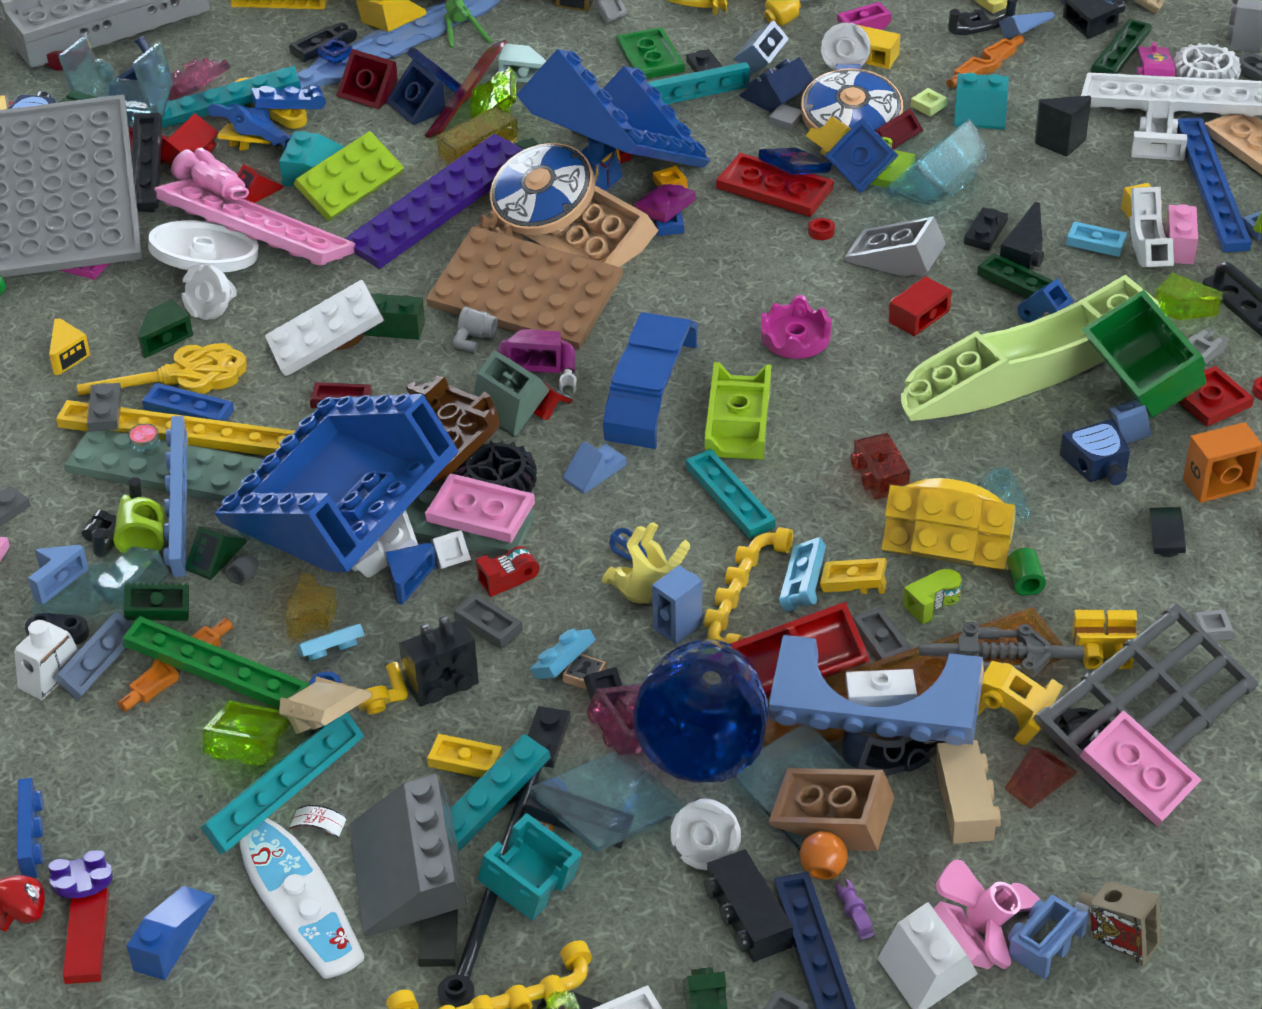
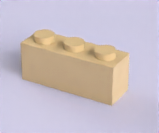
(966, 792)

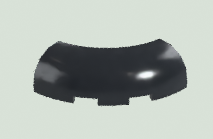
(887, 753)

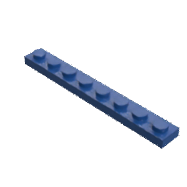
(1214, 186)

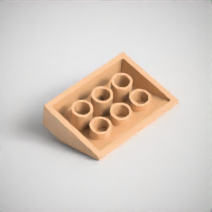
(604, 232)

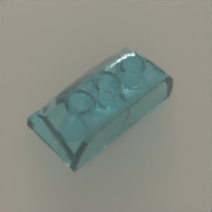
(942, 167)

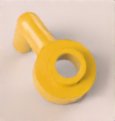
(381, 696)

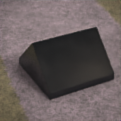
(1062, 123)

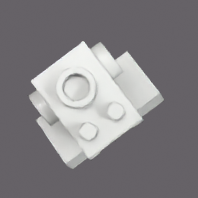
(1159, 128)

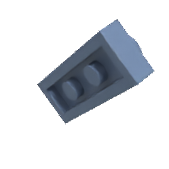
(94, 656)

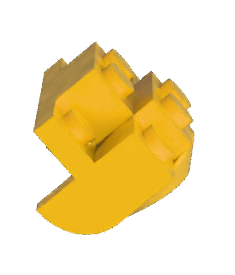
(949, 522)

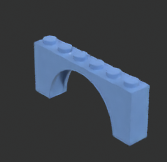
(941, 713)

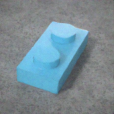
(1096, 239)
(317, 646)
(557, 658)

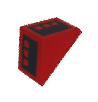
(258, 183)

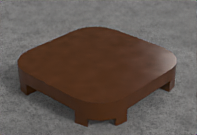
(464, 416)

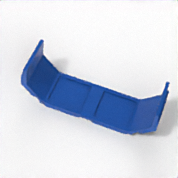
(642, 377)

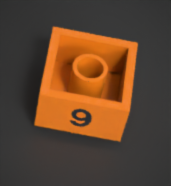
(1222, 462)

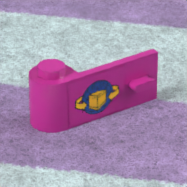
(1155, 61)

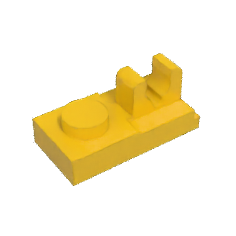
(854, 574)

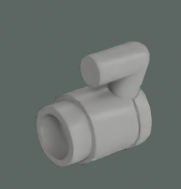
(475, 324)

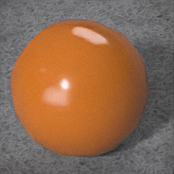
(823, 855)

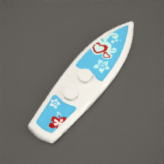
(300, 899)

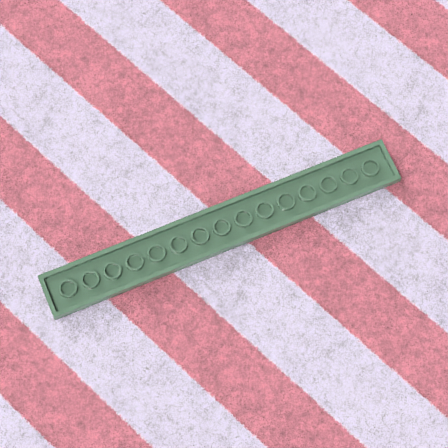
(220, 473)

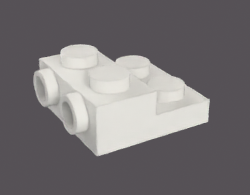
(396, 537)

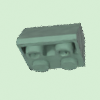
(512, 389)

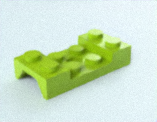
(738, 430)

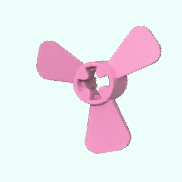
(987, 908)

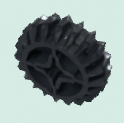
(511, 463)

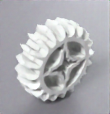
(1207, 62)

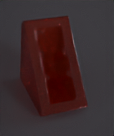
(1038, 776)

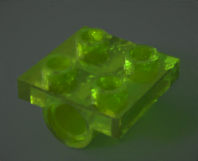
(496, 92)

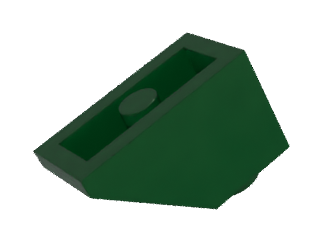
(163, 328)

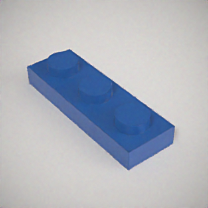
(186, 403)
(29, 827)

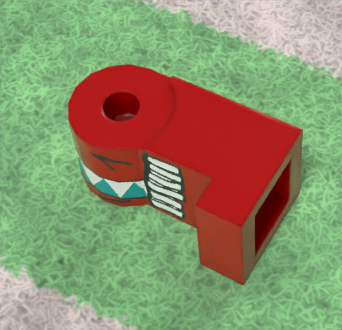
(506, 570)

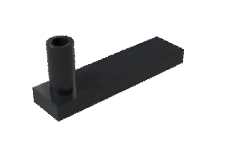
(146, 158)

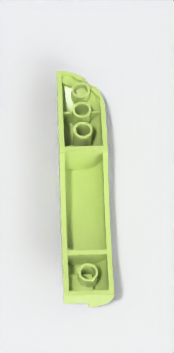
(1012, 361)

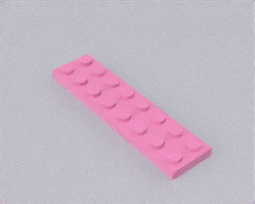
(256, 222)

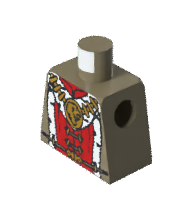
(1124, 919)

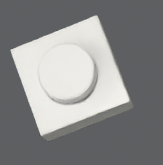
(450, 549)

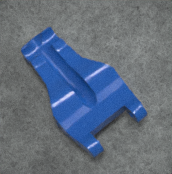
(251, 122)

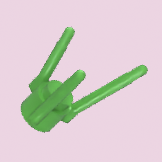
(458, 12)

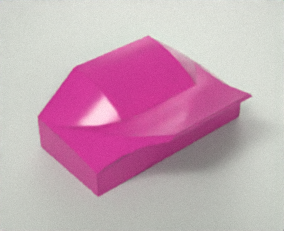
(871, 16)

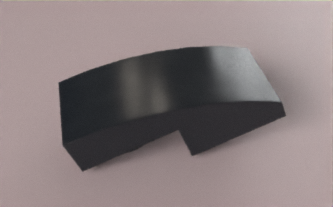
(1167, 531)

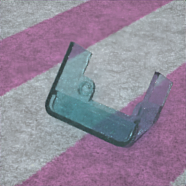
(99, 79)

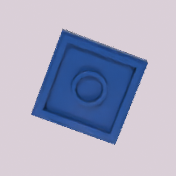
(861, 155)

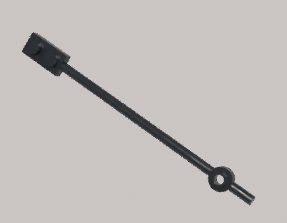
(549, 731)

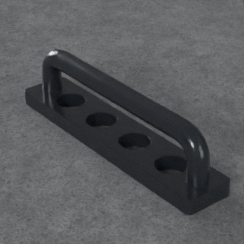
(1248, 293)

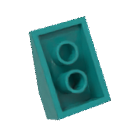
(303, 153)

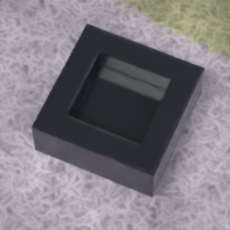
(602, 679)

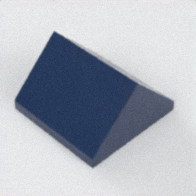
(417, 94)

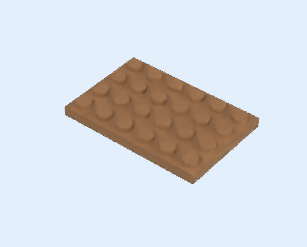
(526, 285)

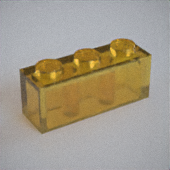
(469, 134)

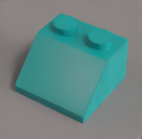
(981, 100)

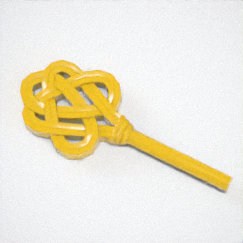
(193, 369)

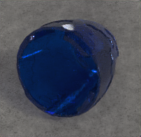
(699, 727)

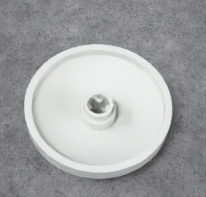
(202, 243)

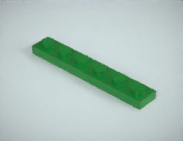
(211, 662)

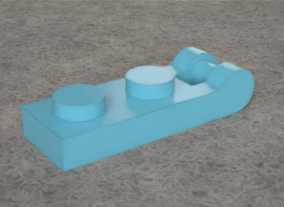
(802, 575)

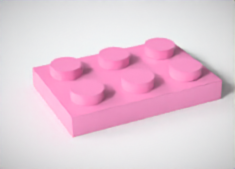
(480, 507)
(1140, 768)

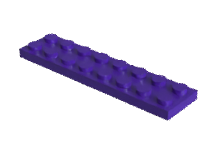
(432, 202)

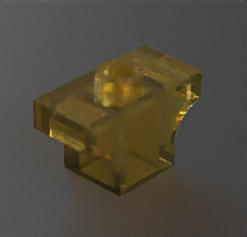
(310, 607)

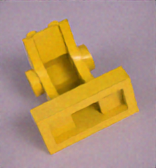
(996, 693)

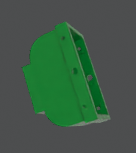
(1147, 353)

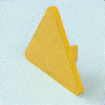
(234, 137)

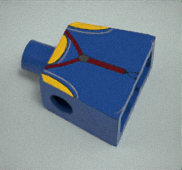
(604, 163)

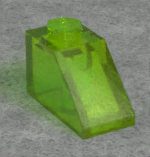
(1187, 299)

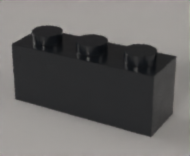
(748, 906)

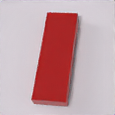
(86, 938)

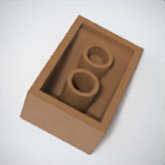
(835, 800)

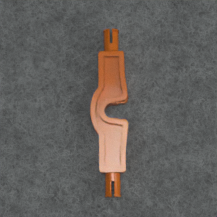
(991, 60)
(164, 675)

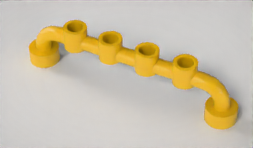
(738, 578)
(575, 958)

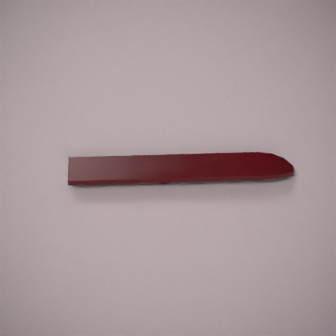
(464, 91)

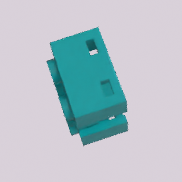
(531, 868)

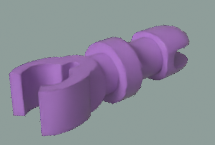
(855, 909)

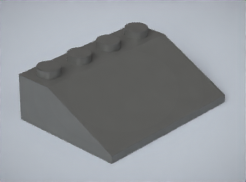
(407, 857)

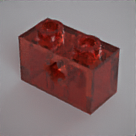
(879, 464)

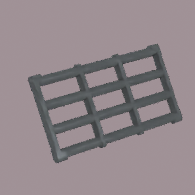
(1154, 672)

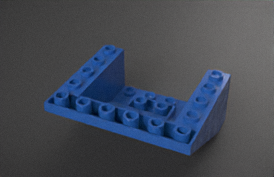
(620, 115)
(341, 478)

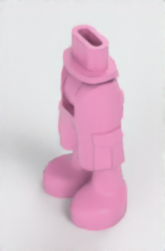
(208, 173)

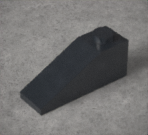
(1025, 240)

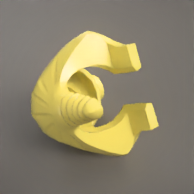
(637, 582)

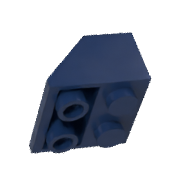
(778, 85)

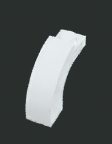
(1147, 230)

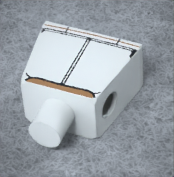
(42, 657)

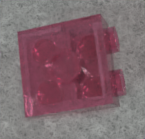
(195, 76)
(613, 712)

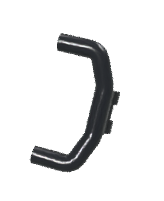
(977, 20)
(102, 538)

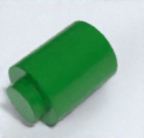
(1026, 571)

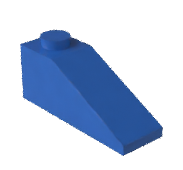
(167, 932)

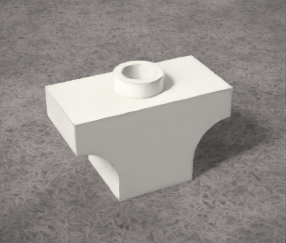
(881, 687)

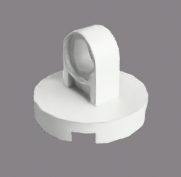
(845, 45)
(207, 292)
(705, 832)

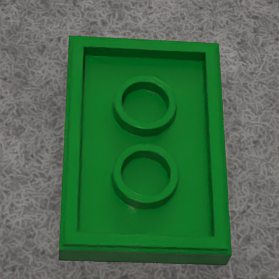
(650, 52)

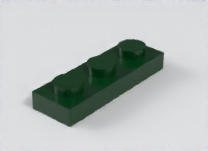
(1011, 275)

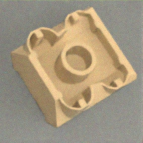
(320, 704)

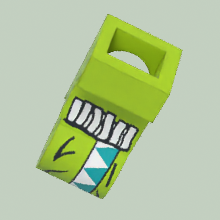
(931, 593)

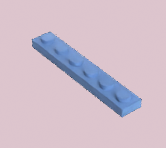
(177, 504)

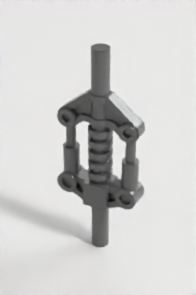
(1029, 646)

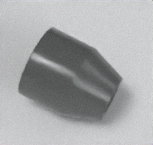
(243, 566)

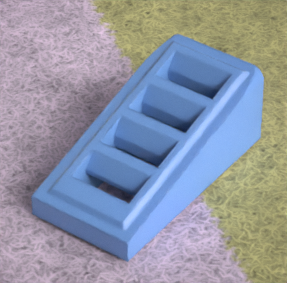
(1019, 24)

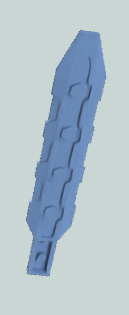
(392, 43)

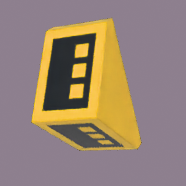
(67, 346)

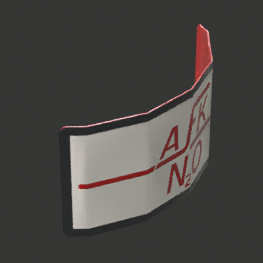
(319, 817)

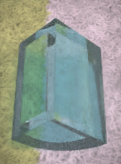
(133, 566)

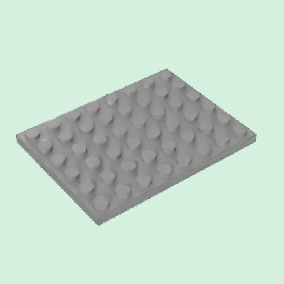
(66, 187)

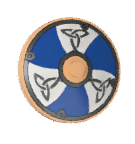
(849, 97)
(542, 189)

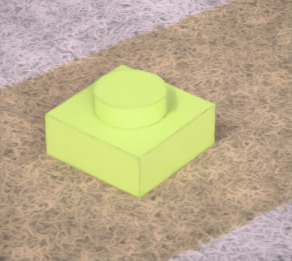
(929, 102)

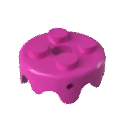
(796, 318)

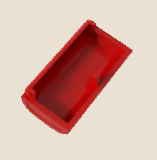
(836, 638)

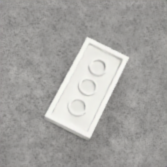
(324, 328)

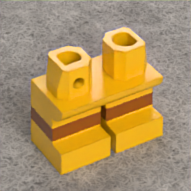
(1103, 640)

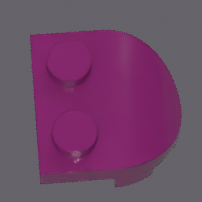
(665, 201)

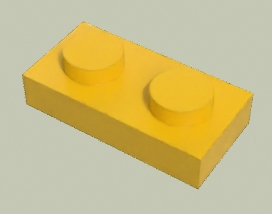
(463, 755)

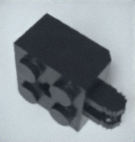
(439, 661)

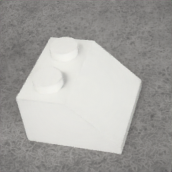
(925, 959)

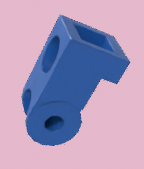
(1047, 299)

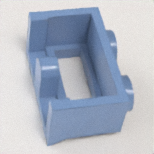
(1038, 956)

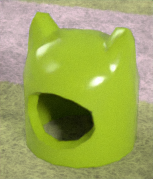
(139, 524)

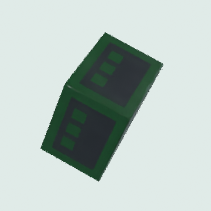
(212, 551)

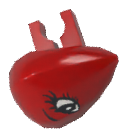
(20, 899)

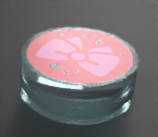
(143, 437)

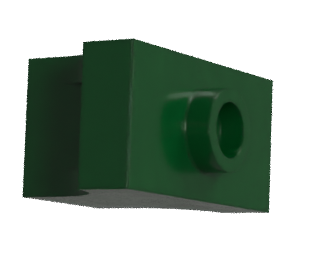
(705, 989)

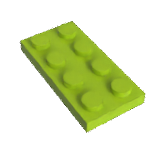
(348, 176)

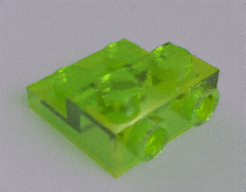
(244, 733)

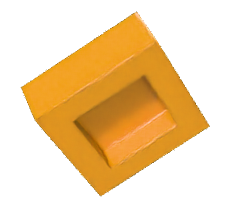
(670, 176)

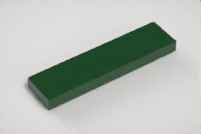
(1122, 47)

